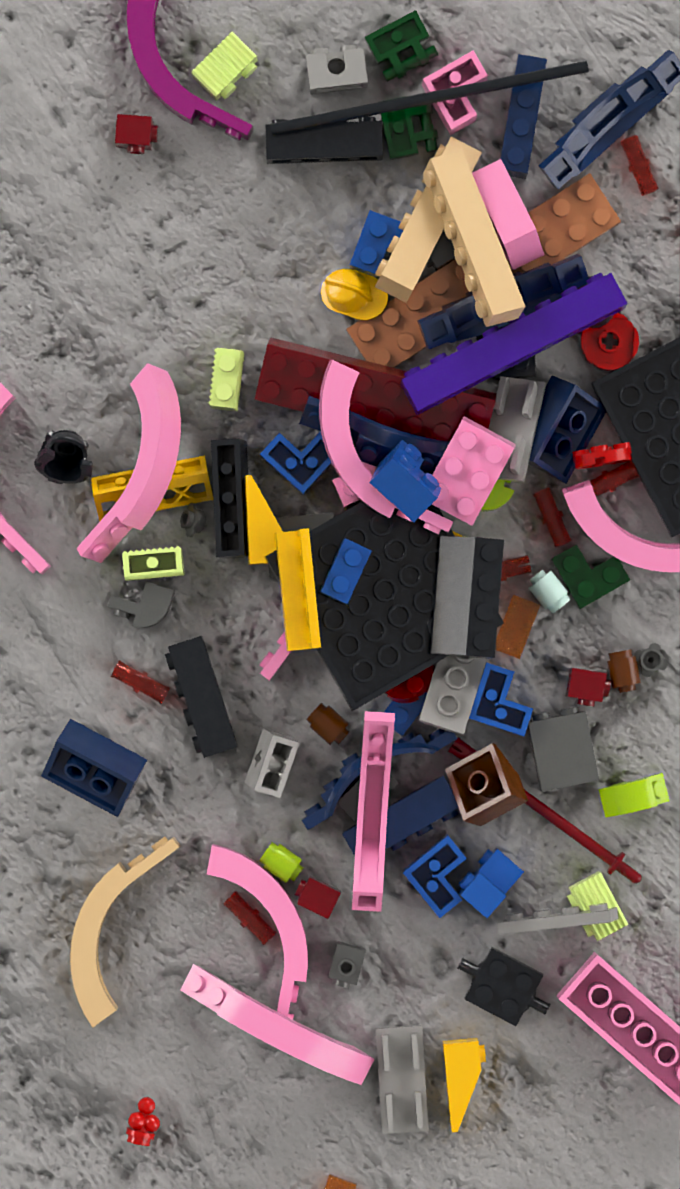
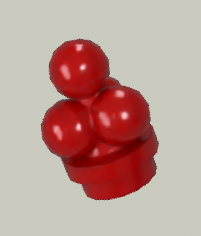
(142, 1124)

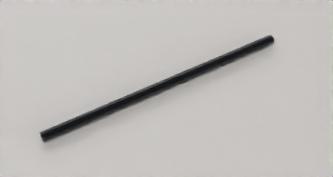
(429, 97)

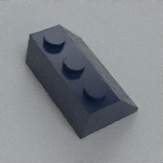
(564, 426)
(93, 767)

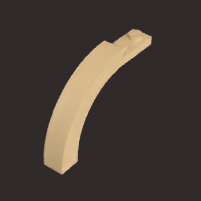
(84, 955)

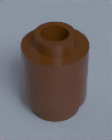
(623, 670)
(328, 724)

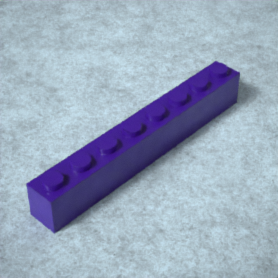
(513, 343)

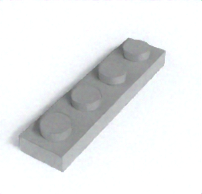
(568, 918)

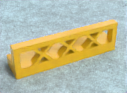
(186, 473)
(297, 590)

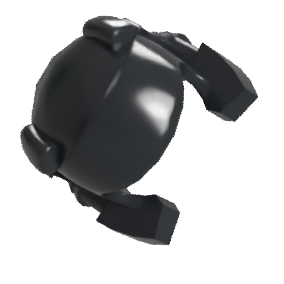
(64, 458)

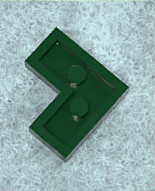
(587, 583)

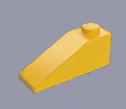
(260, 524)
(462, 1071)

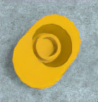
(353, 294)

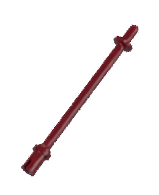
(462, 750)

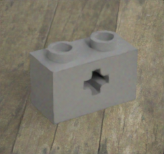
(271, 763)

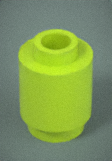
(281, 862)

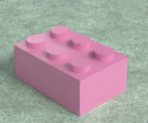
(508, 215)
(470, 469)

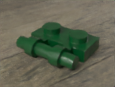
(396, 38)
(400, 132)

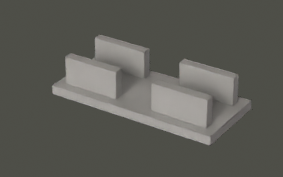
(516, 420)
(452, 693)
(402, 1079)

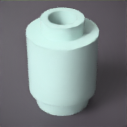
(549, 591)

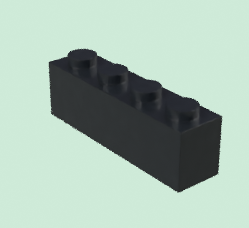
(327, 143)
(228, 475)
(202, 695)

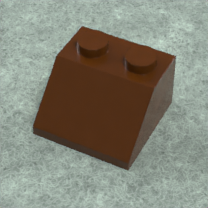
(485, 785)

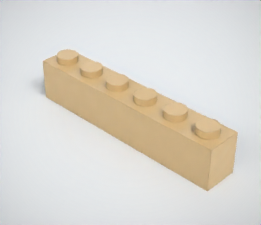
(419, 235)
(473, 238)

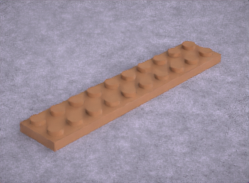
(563, 227)

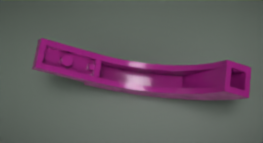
(166, 88)

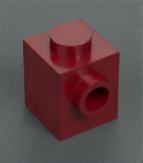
(135, 133)
(587, 686)
(317, 896)

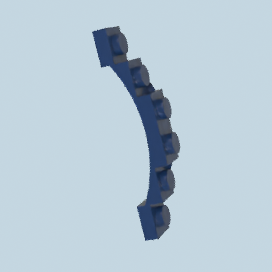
(610, 118)
(460, 319)
(376, 441)
(351, 770)

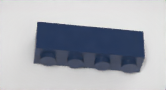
(522, 119)
(414, 814)

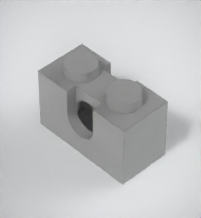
(324, 81)

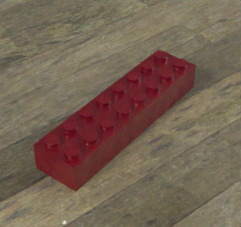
(297, 371)

